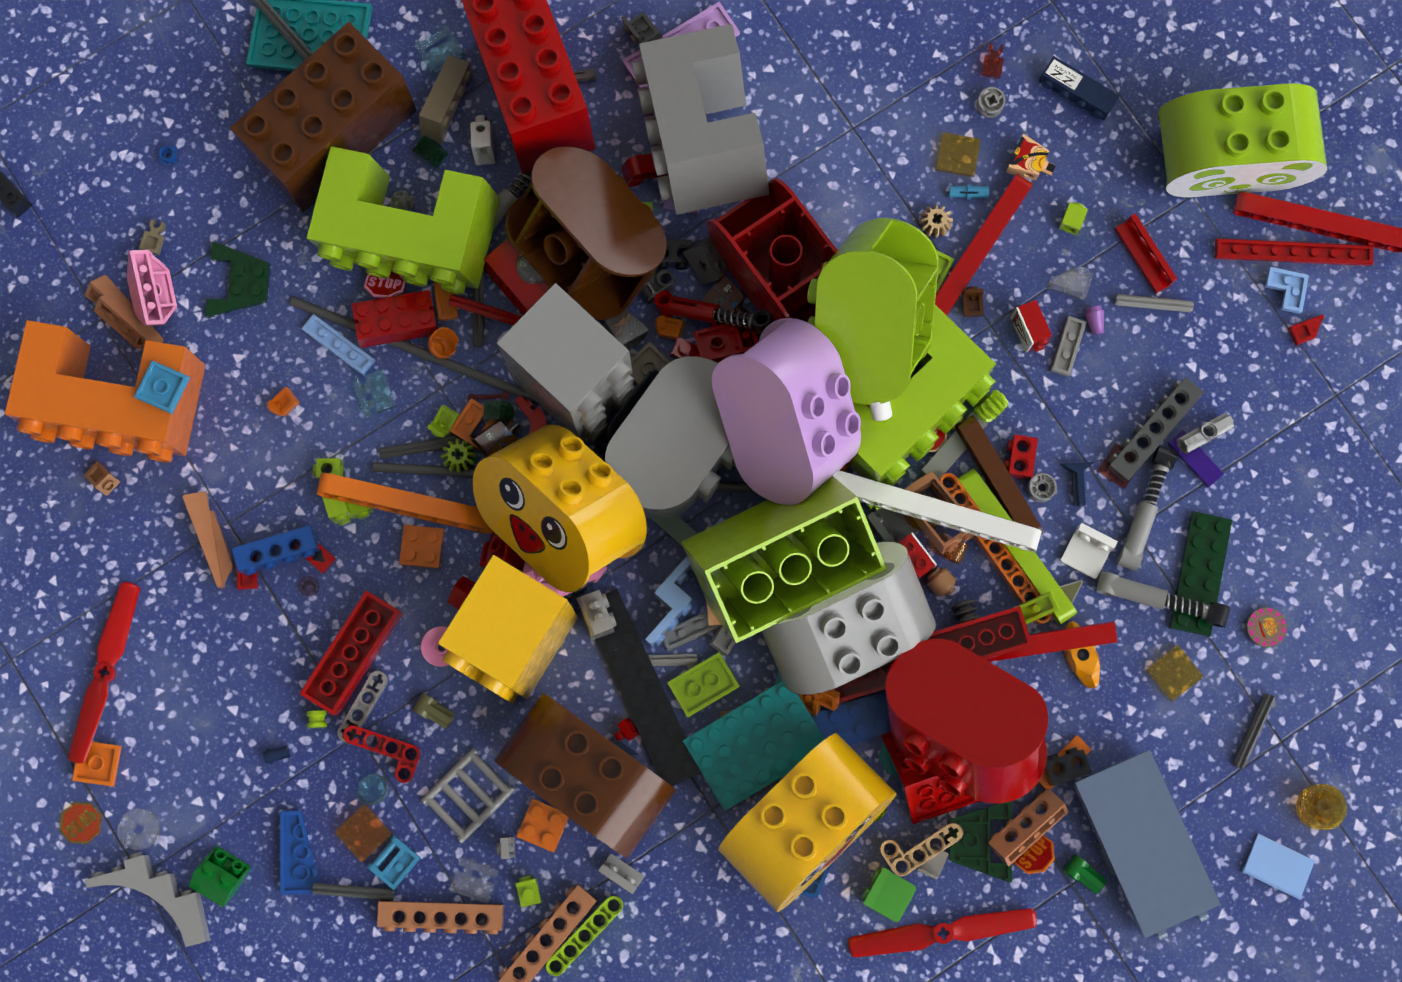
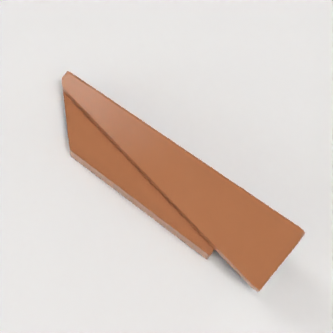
(119, 312)
(210, 536)

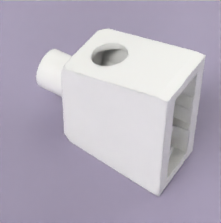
(482, 141)

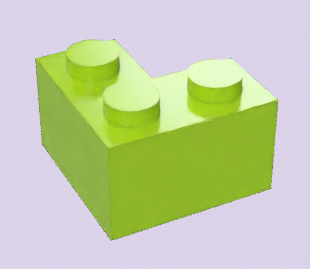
(343, 512)

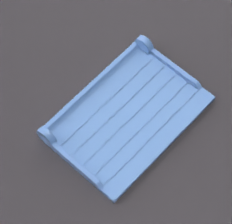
(1278, 866)

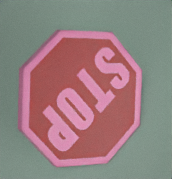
(385, 288)

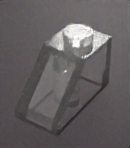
(1072, 282)

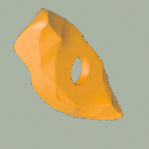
(1088, 670)

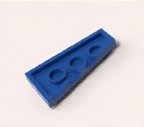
(296, 858)

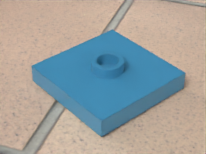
(162, 387)

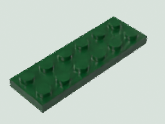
(1201, 569)

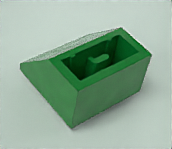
(219, 876)

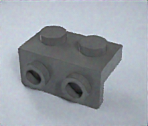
(641, 29)

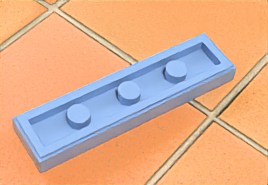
(338, 344)

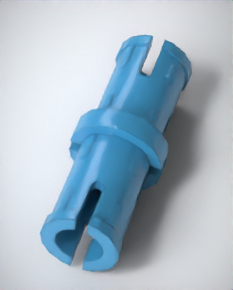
(972, 191)

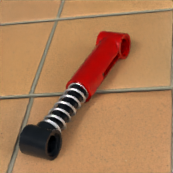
(708, 312)

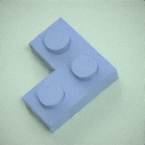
(1292, 284)

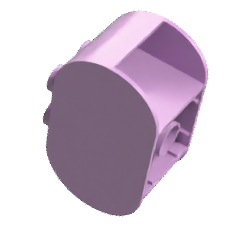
(787, 411)

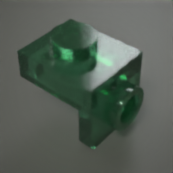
(430, 150)
(498, 410)

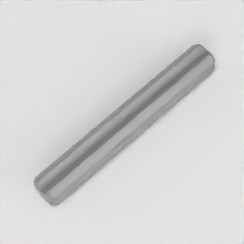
(1154, 303)
(673, 659)

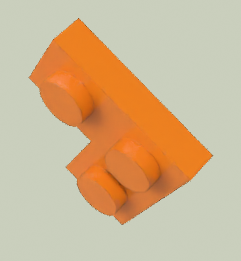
(828, 699)

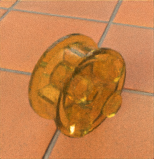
(1310, 811)

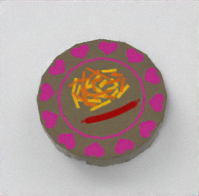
(1266, 627)

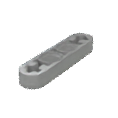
(359, 704)

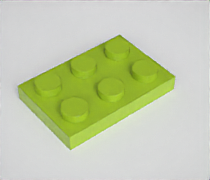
(703, 684)

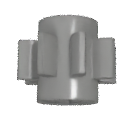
(402, 201)

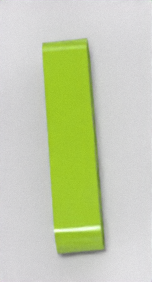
(579, 944)

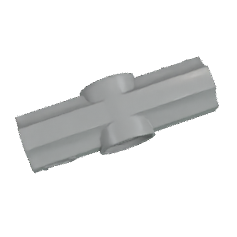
(1197, 437)

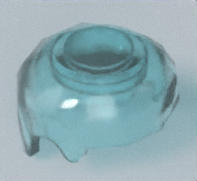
(372, 789)

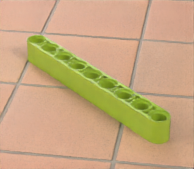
(1027, 560)

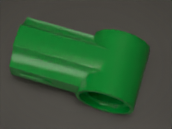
(1080, 871)

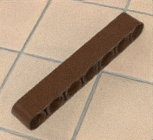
(995, 472)

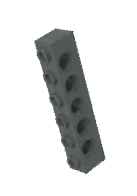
(1190, 394)

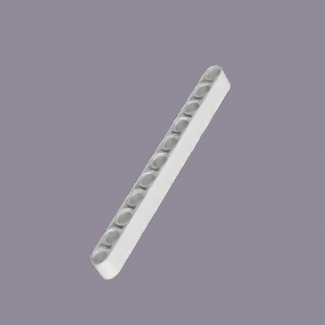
(941, 512)

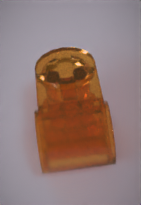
(956, 555)

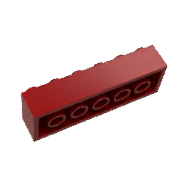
(351, 653)

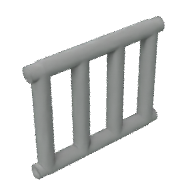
(443, 785)

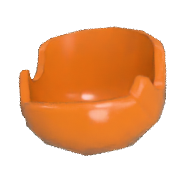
(443, 343)

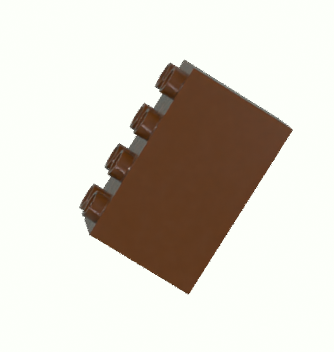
(335, 98)

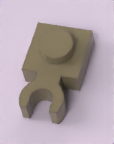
(153, 240)

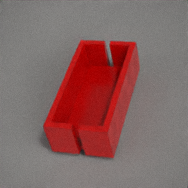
(394, 318)

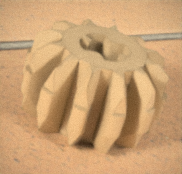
(935, 213)

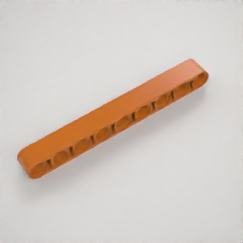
(401, 502)
(1003, 554)

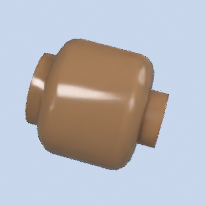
(941, 581)

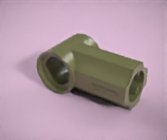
(429, 708)

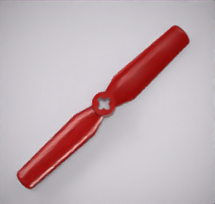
(108, 654)
(920, 936)

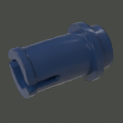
(276, 754)

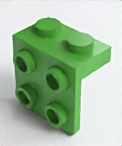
(888, 894)

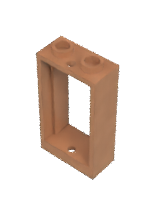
(919, 486)

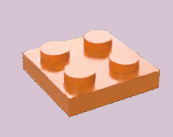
(421, 546)
(99, 766)
(542, 825)

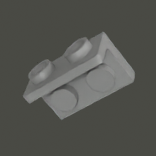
(621, 873)

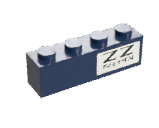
(1078, 88)

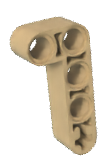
(925, 846)

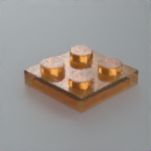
(363, 833)

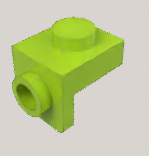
(443, 421)

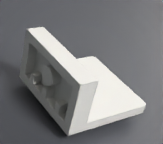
(1088, 550)

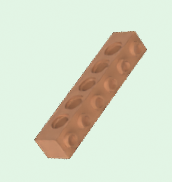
(585, 902)
(387, 919)

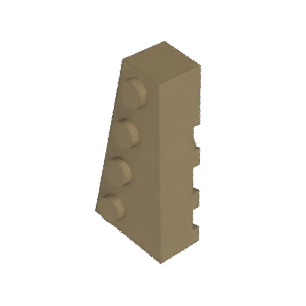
(444, 98)

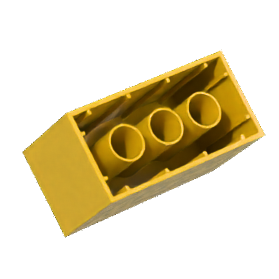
(507, 631)

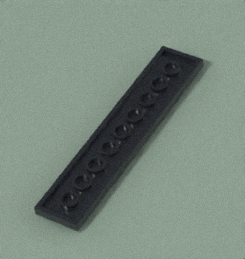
(645, 697)

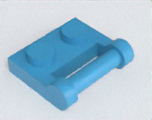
(398, 867)

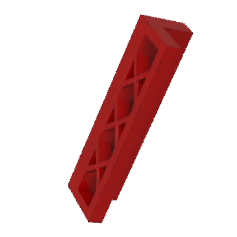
(1145, 254)

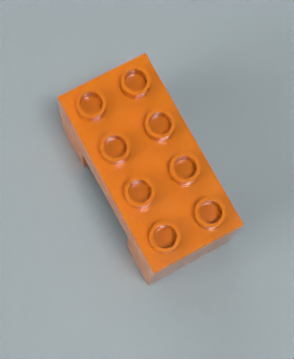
(56, 401)

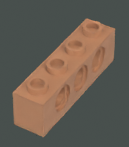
(1026, 837)

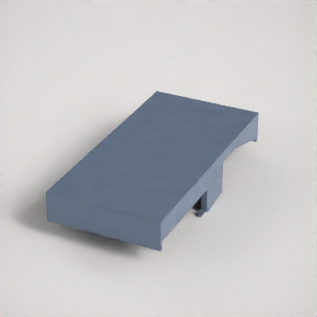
(1146, 844)

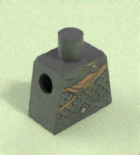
(626, 329)

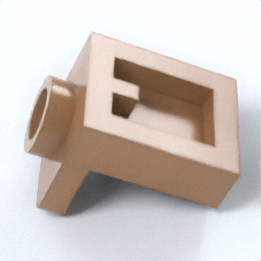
(101, 478)

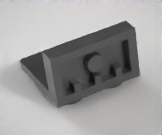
(889, 525)

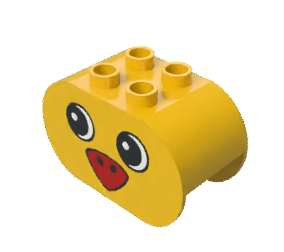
(559, 506)
(806, 821)

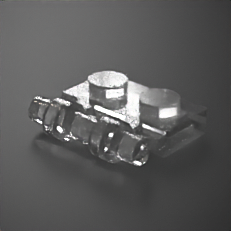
(473, 886)

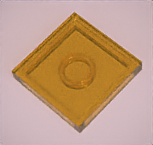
(958, 154)
(1174, 673)

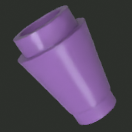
(1095, 319)

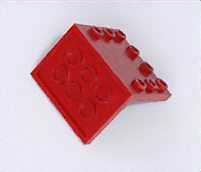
(923, 792)

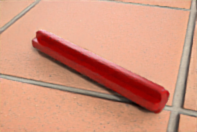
(484, 310)

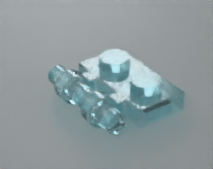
(380, 392)

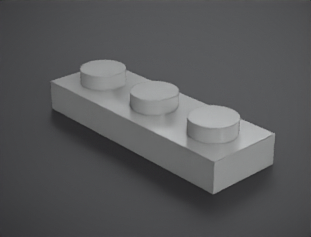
(506, 848)

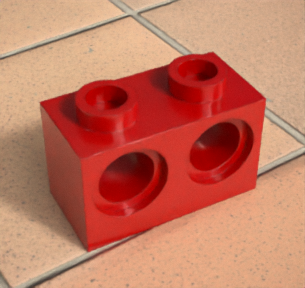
(1026, 458)

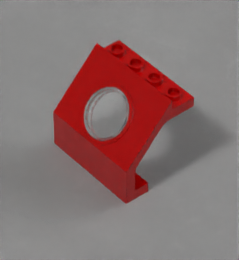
(515, 276)

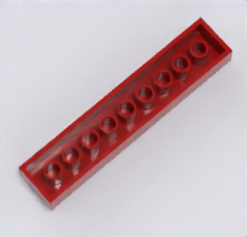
(984, 636)

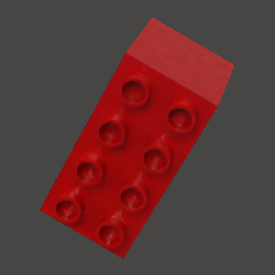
(530, 77)

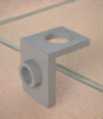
(935, 865)

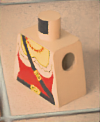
(1030, 160)

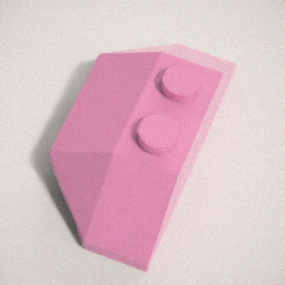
(150, 288)

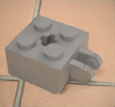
(595, 614)

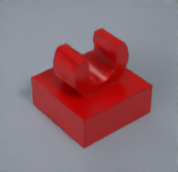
(627, 730)

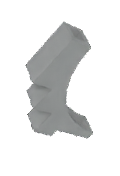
(184, 909)

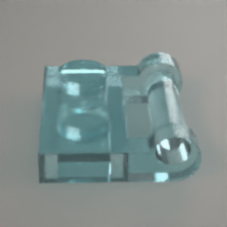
(436, 57)

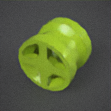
(316, 719)

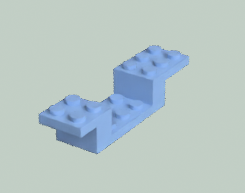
(674, 599)

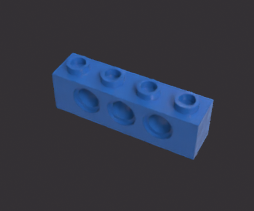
(244, 554)

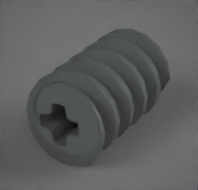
(965, 611)

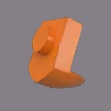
(669, 327)
(283, 402)

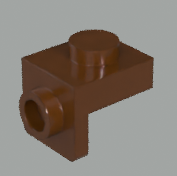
(972, 302)

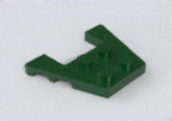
(246, 283)
(973, 847)

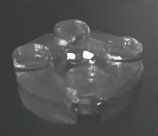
(129, 822)

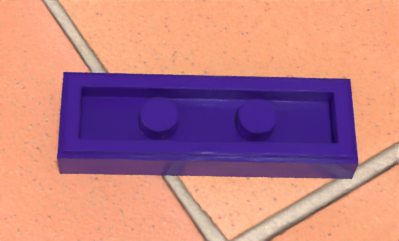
(1198, 462)

